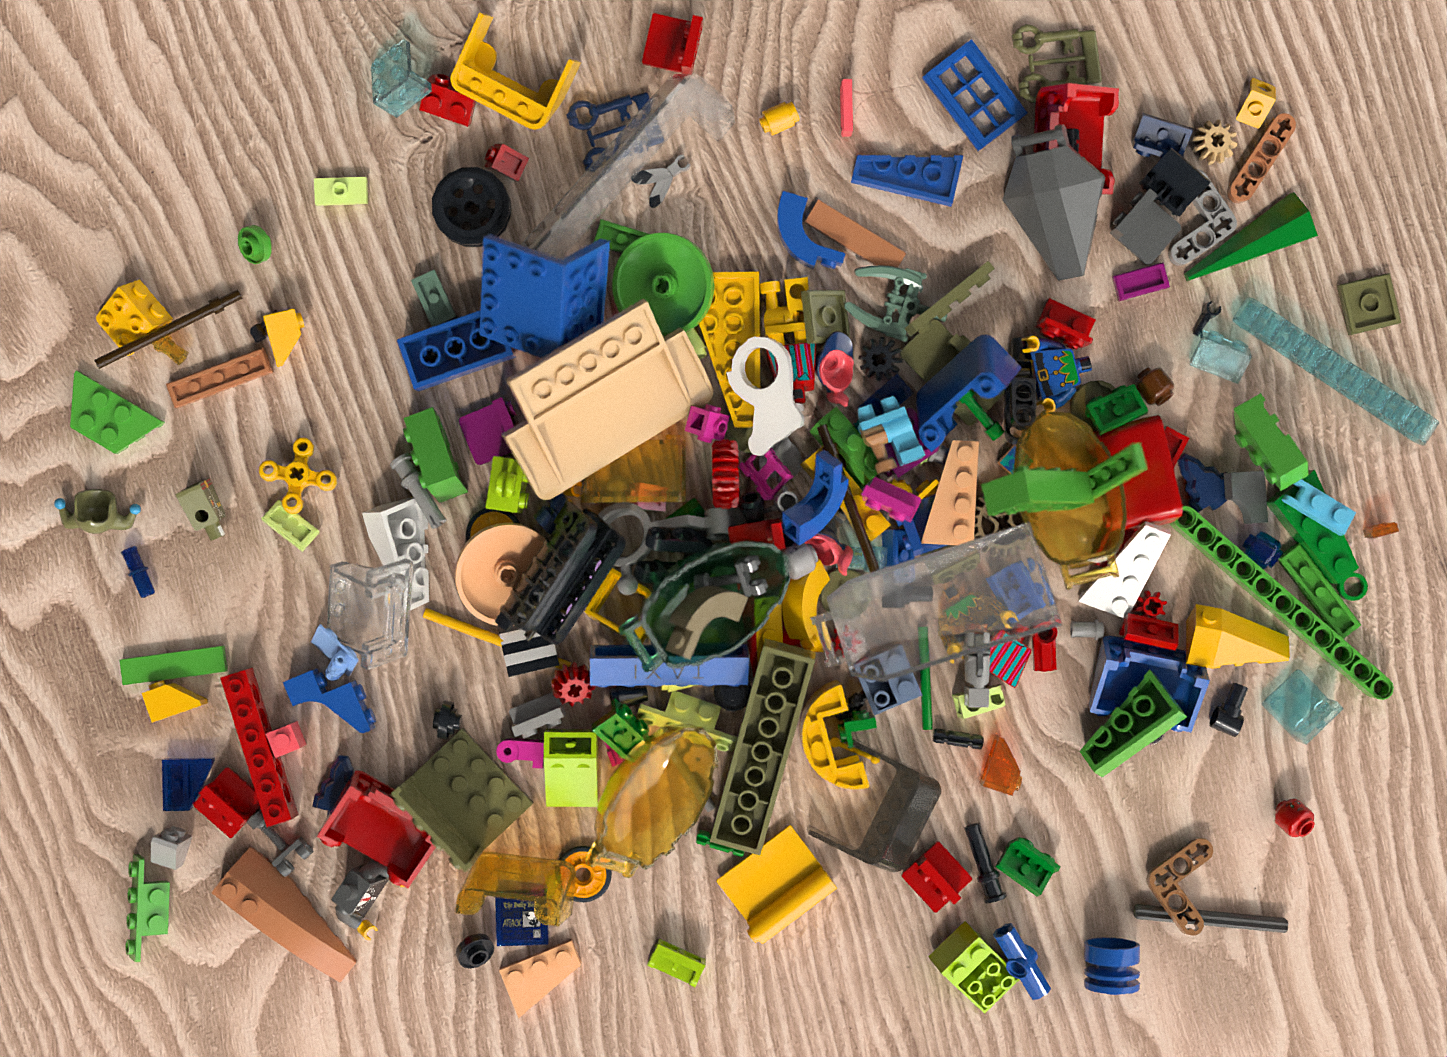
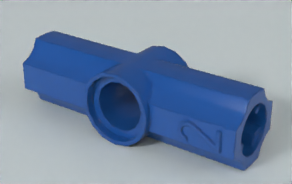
(1022, 961)

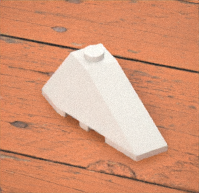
(399, 534)

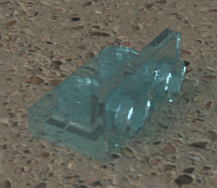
(1221, 356)

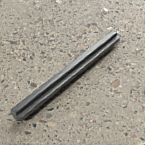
(1216, 919)

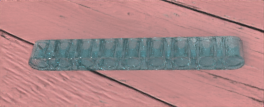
(1335, 371)

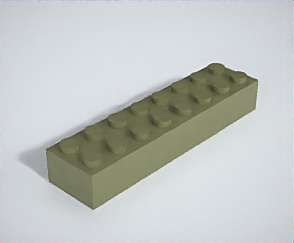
(763, 746)

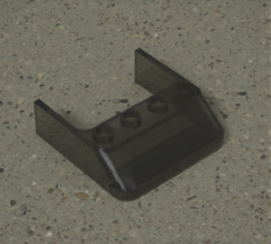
(897, 819)

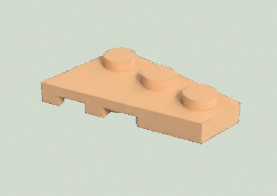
(538, 974)

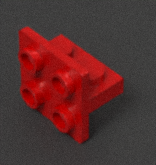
(228, 802)
(937, 877)

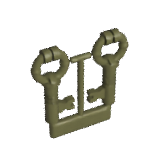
(1090, 57)

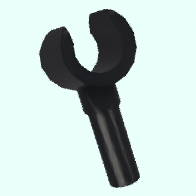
(1207, 315)
(257, 331)

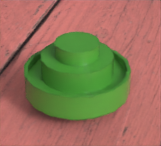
(254, 244)

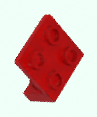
(672, 43)
(1066, 324)

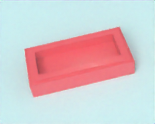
(846, 108)

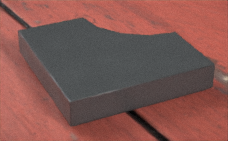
(1249, 493)

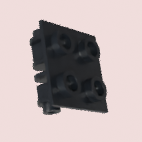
(1175, 182)

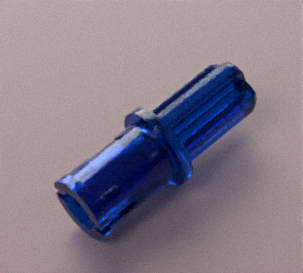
(138, 572)

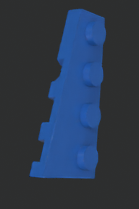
(917, 177)

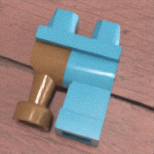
(890, 427)

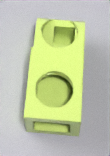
(996, 701)

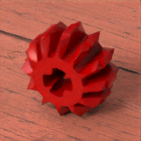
(572, 684)

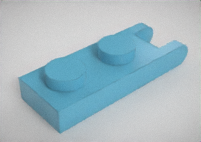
(1321, 508)

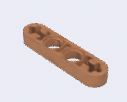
(1263, 160)

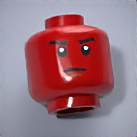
(1294, 818)

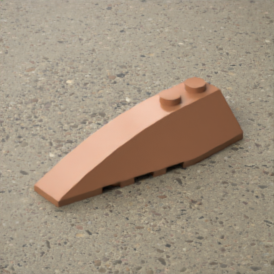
(283, 913)

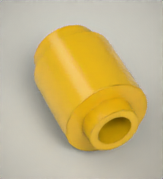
(779, 118)

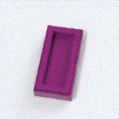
(1140, 281)

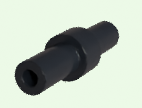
(854, 702)

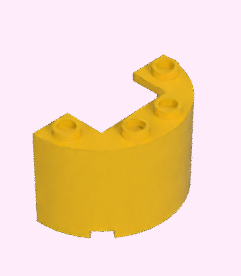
(843, 772)

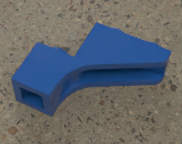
(345, 700)

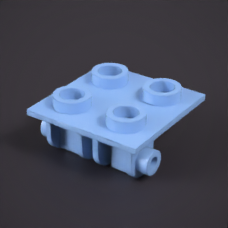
(342, 657)

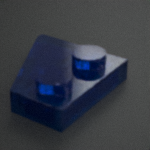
(183, 781)

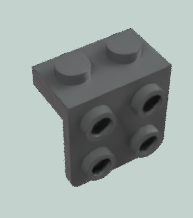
(1145, 227)

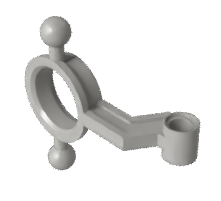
(713, 525)

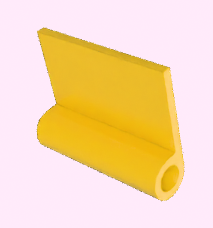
(776, 885)

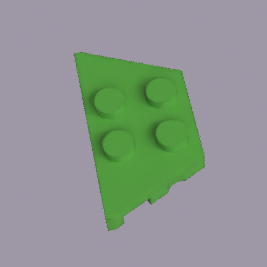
(108, 416)

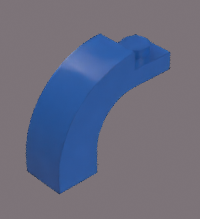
(795, 239)
(821, 502)

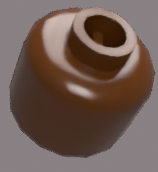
(1155, 386)

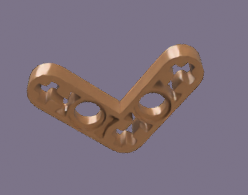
(1171, 885)

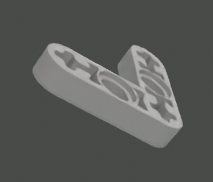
(1211, 218)

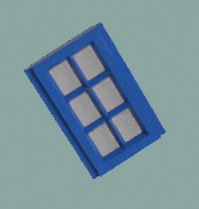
(974, 95)

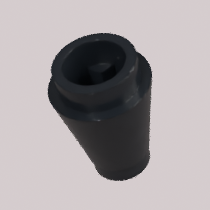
(752, 507)
(629, 695)

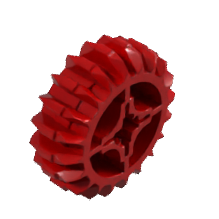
(725, 474)

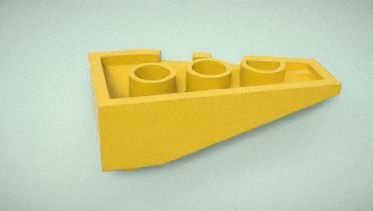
(1225, 638)

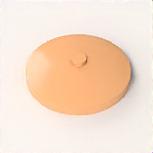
(493, 566)

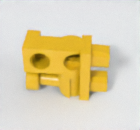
(785, 318)

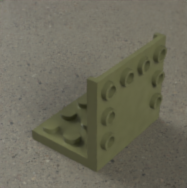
(461, 800)

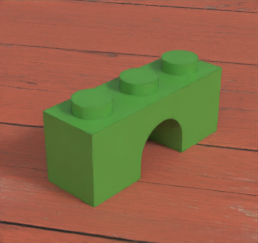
(858, 456)

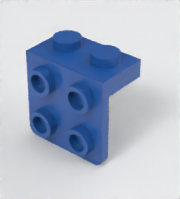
(915, 529)

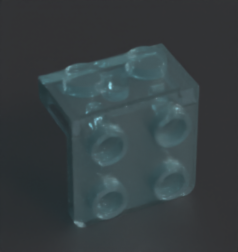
(394, 83)

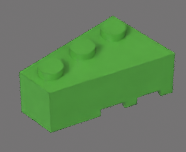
(1268, 445)
(433, 455)

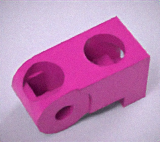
(522, 749)

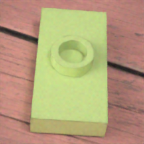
(341, 191)
(290, 526)

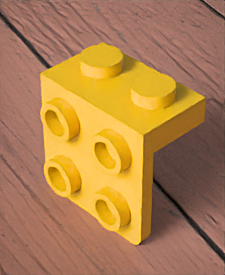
(132, 313)

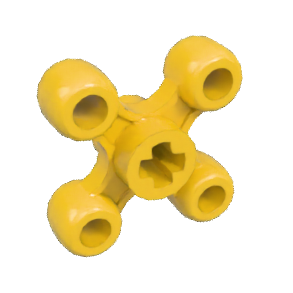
(301, 465)

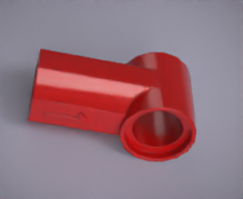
(1044, 651)

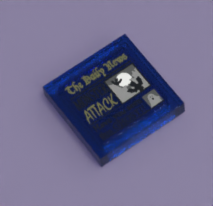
(517, 924)

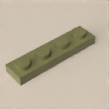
(943, 307)

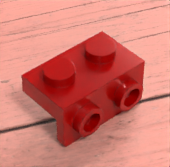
(447, 102)

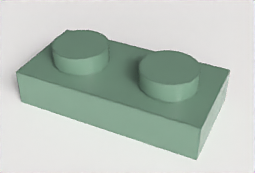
(434, 298)

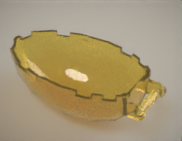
(1078, 535)
(653, 798)

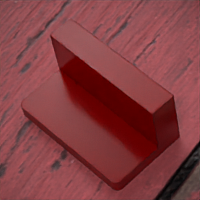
(1150, 631)

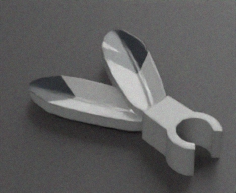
(663, 179)

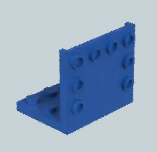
(538, 298)

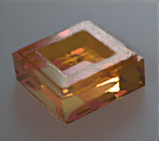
(1380, 530)

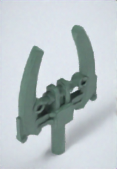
(906, 305)

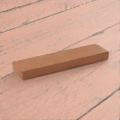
(853, 236)
(219, 378)

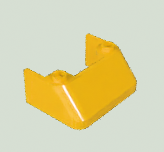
(479, 81)

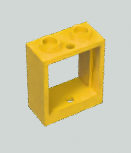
(600, 597)

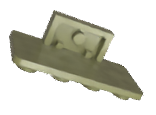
(933, 351)

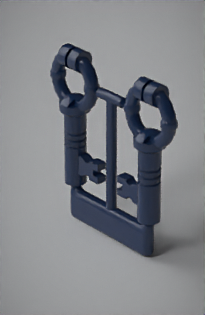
(595, 110)

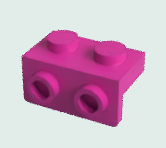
(891, 499)

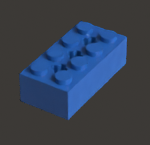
(449, 365)

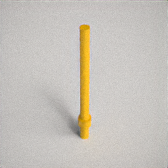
(472, 630)

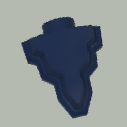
(1203, 483)
(332, 787)

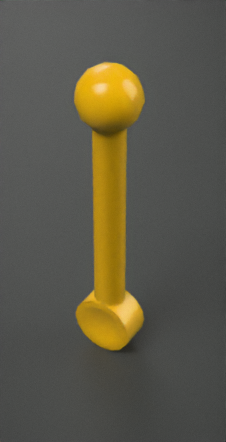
(835, 742)

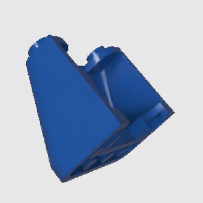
(978, 366)
(1124, 664)

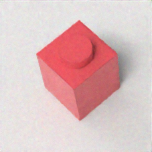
(286, 739)

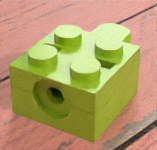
(507, 486)

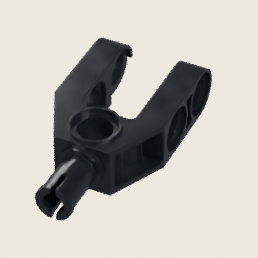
(1017, 393)
(669, 541)

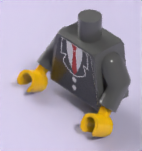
(358, 894)

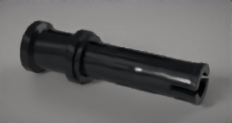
(987, 874)

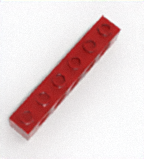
(251, 726)

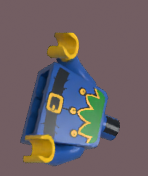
(1055, 371)

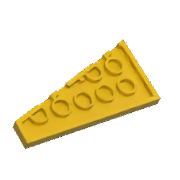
(726, 327)

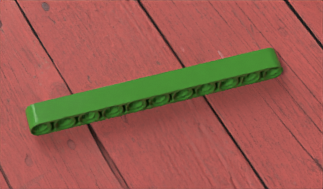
(1292, 606)

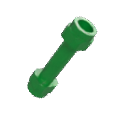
(993, 429)

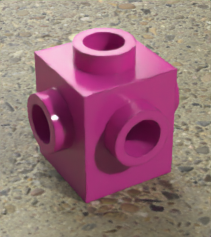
(707, 423)

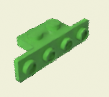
(148, 908)

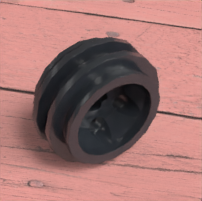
(466, 179)

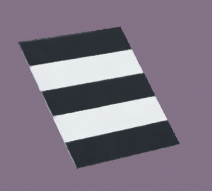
(526, 656)

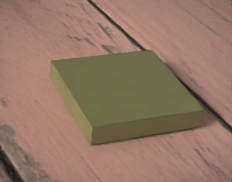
(1369, 304)
(824, 314)

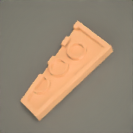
(954, 503)

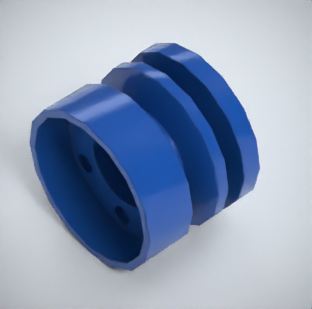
(1111, 968)

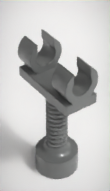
(743, 566)
(281, 863)

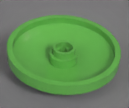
(668, 275)

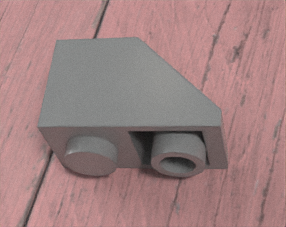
(170, 847)

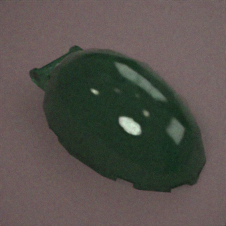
(720, 634)

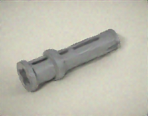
(410, 481)

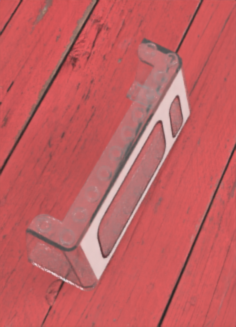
(627, 154)

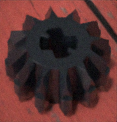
(880, 349)

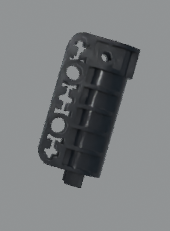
(560, 575)

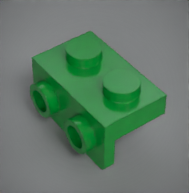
(858, 721)
(1027, 865)

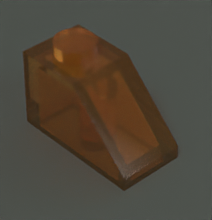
(1001, 769)

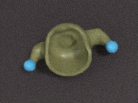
(96, 512)

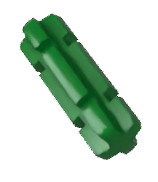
(703, 838)

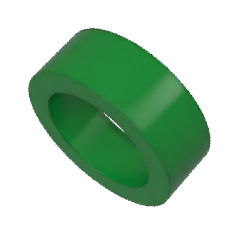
(1364, 587)

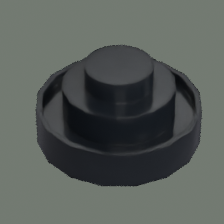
(732, 697)
(446, 720)
(474, 950)

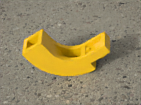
(801, 604)

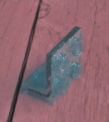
(1301, 707)

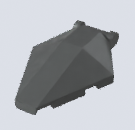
(1055, 200)

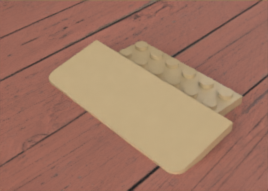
(602, 398)

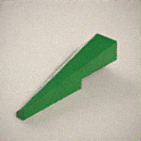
(1278, 228)

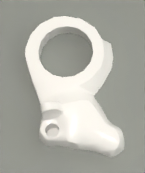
(775, 409)

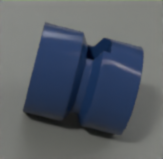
(546, 515)

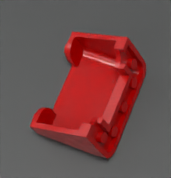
(1082, 109)
(1154, 492)
(378, 828)

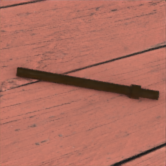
(215, 306)
(850, 504)

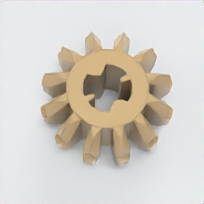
(1205, 138)

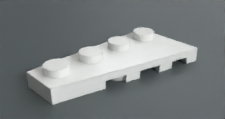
(1134, 566)

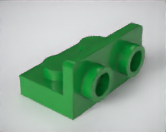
(1116, 409)
(620, 728)

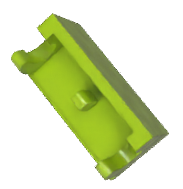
(677, 962)

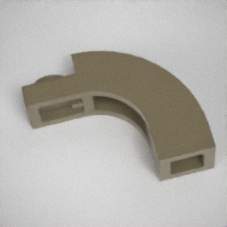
(697, 611)

